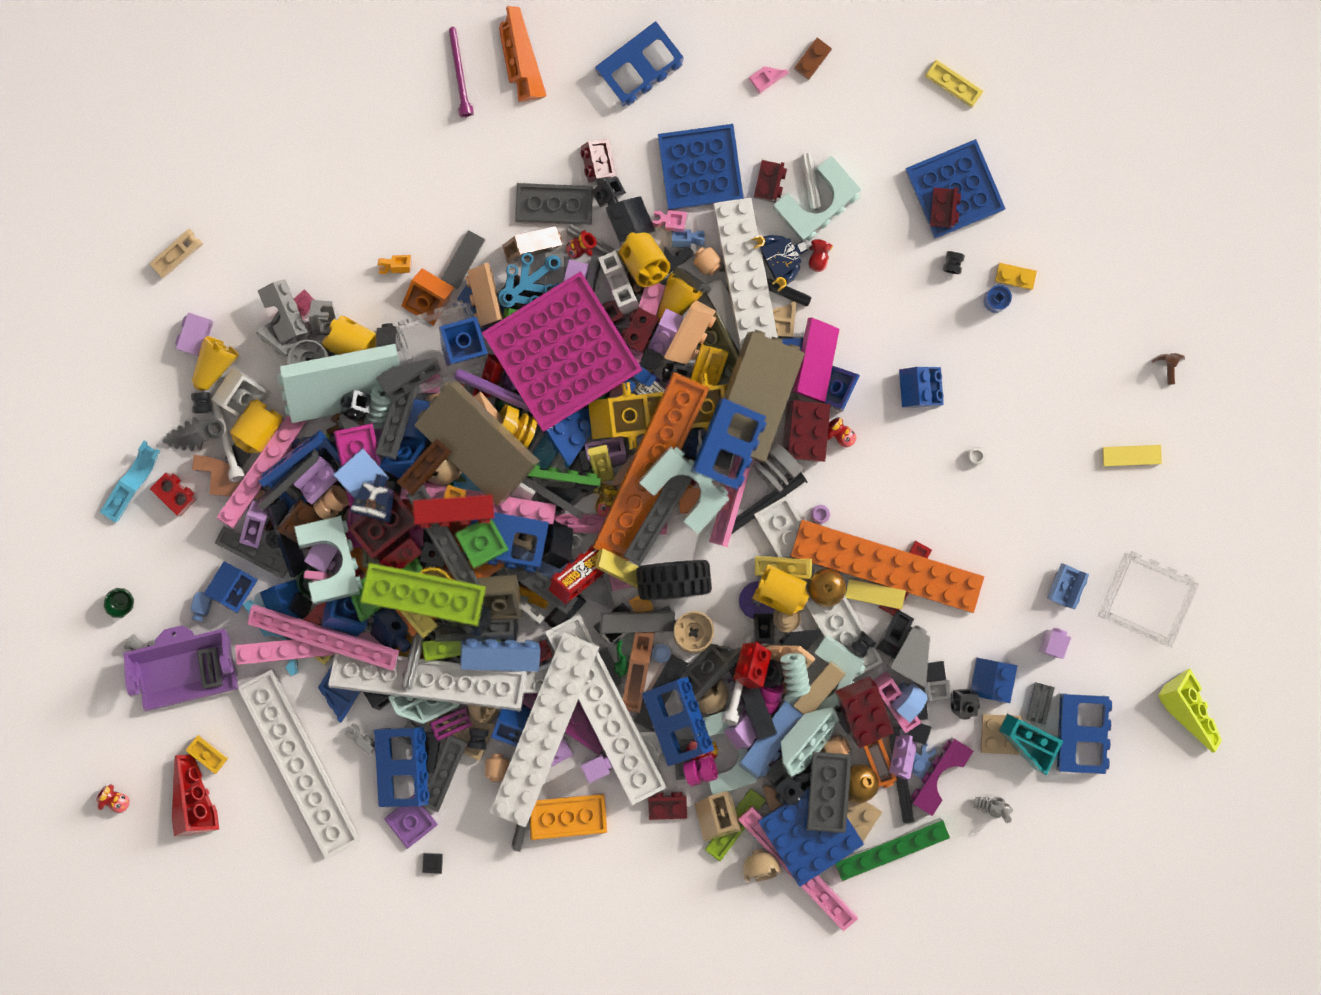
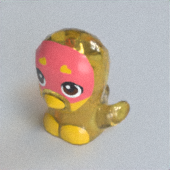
(606, 497)

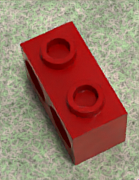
(170, 498)

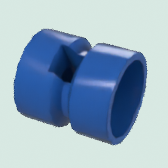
(997, 298)

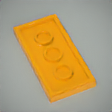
(568, 817)

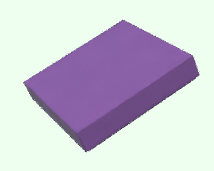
(410, 823)

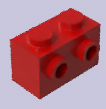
(752, 665)

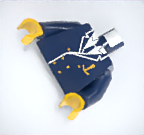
(781, 257)

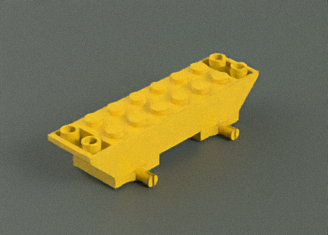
(632, 413)

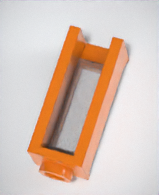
(880, 763)

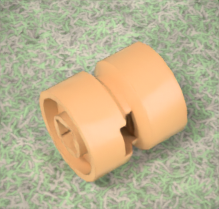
(331, 503)

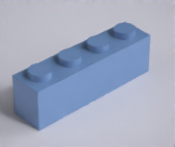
(500, 655)
(765, 750)

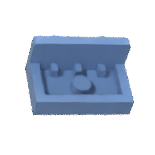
(1068, 586)

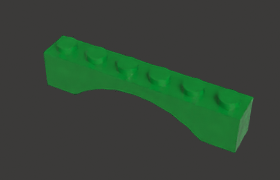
(891, 850)

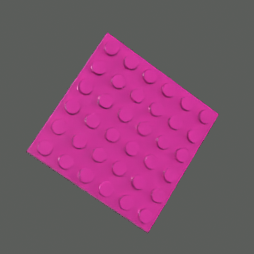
(562, 351)

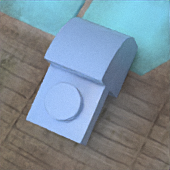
(910, 701)

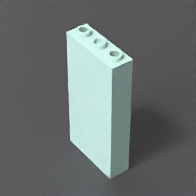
(317, 385)

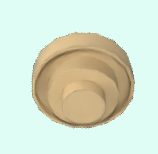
(786, 623)

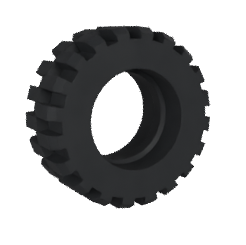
(674, 579)

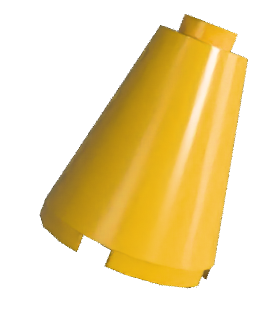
(677, 296)
(212, 362)

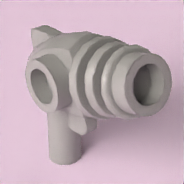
(997, 807)

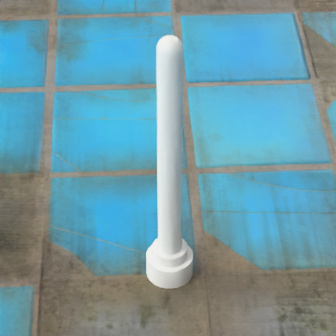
(235, 473)
(731, 715)

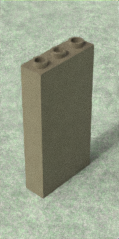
(762, 384)
(477, 442)

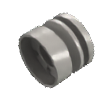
(306, 351)
(777, 466)

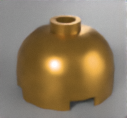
(820, 593)
(863, 783)

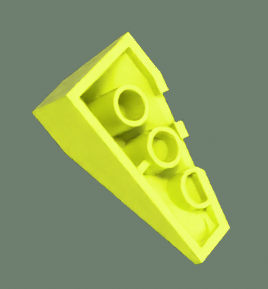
(1185, 703)

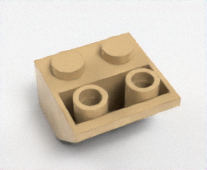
(717, 816)

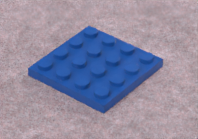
(700, 166)
(961, 169)
(803, 850)

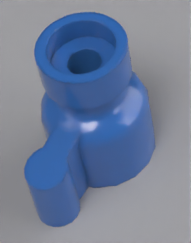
(643, 377)

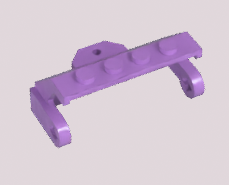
(171, 669)

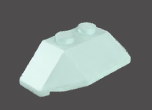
(420, 709)
(807, 736)

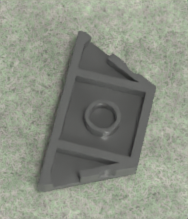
(710, 668)

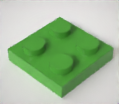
(481, 543)

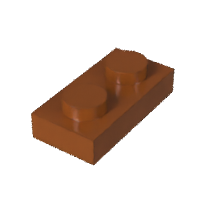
(813, 58)

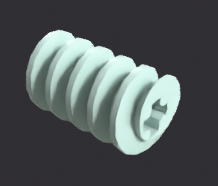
(378, 409)
(796, 674)

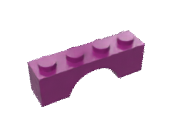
(927, 795)

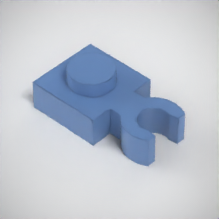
(687, 238)
(921, 762)

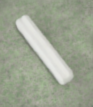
(810, 180)

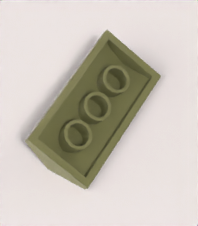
(719, 338)

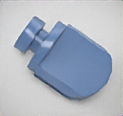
(200, 606)

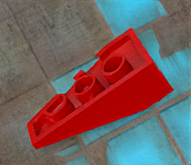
(190, 801)

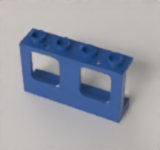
(632, 53)
(718, 438)
(283, 466)
(510, 525)
(666, 725)
(1072, 733)
(387, 768)

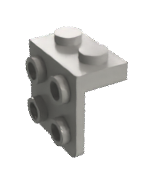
(269, 336)

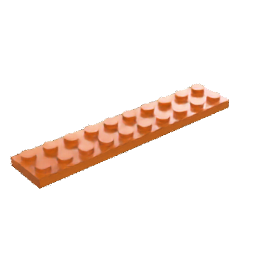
(667, 428)
(887, 566)

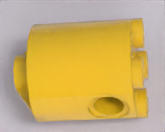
(644, 259)
(348, 337)
(255, 427)
(781, 591)

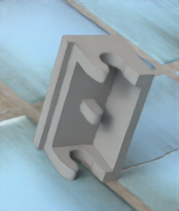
(320, 315)

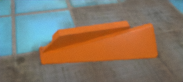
(520, 57)

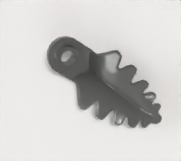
(194, 434)

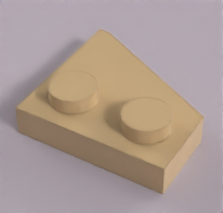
(785, 320)

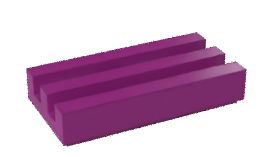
(465, 718)

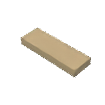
(820, 688)

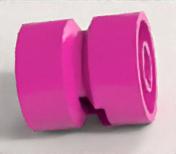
(772, 697)
(698, 771)

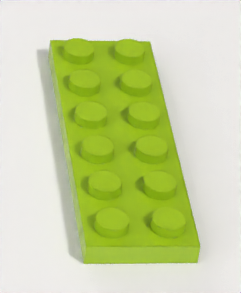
(423, 594)

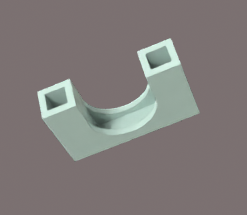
(805, 223)
(672, 464)
(333, 533)
(842, 657)
(735, 776)

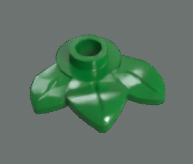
(621, 666)

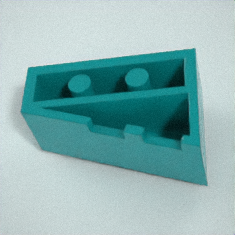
(1032, 743)

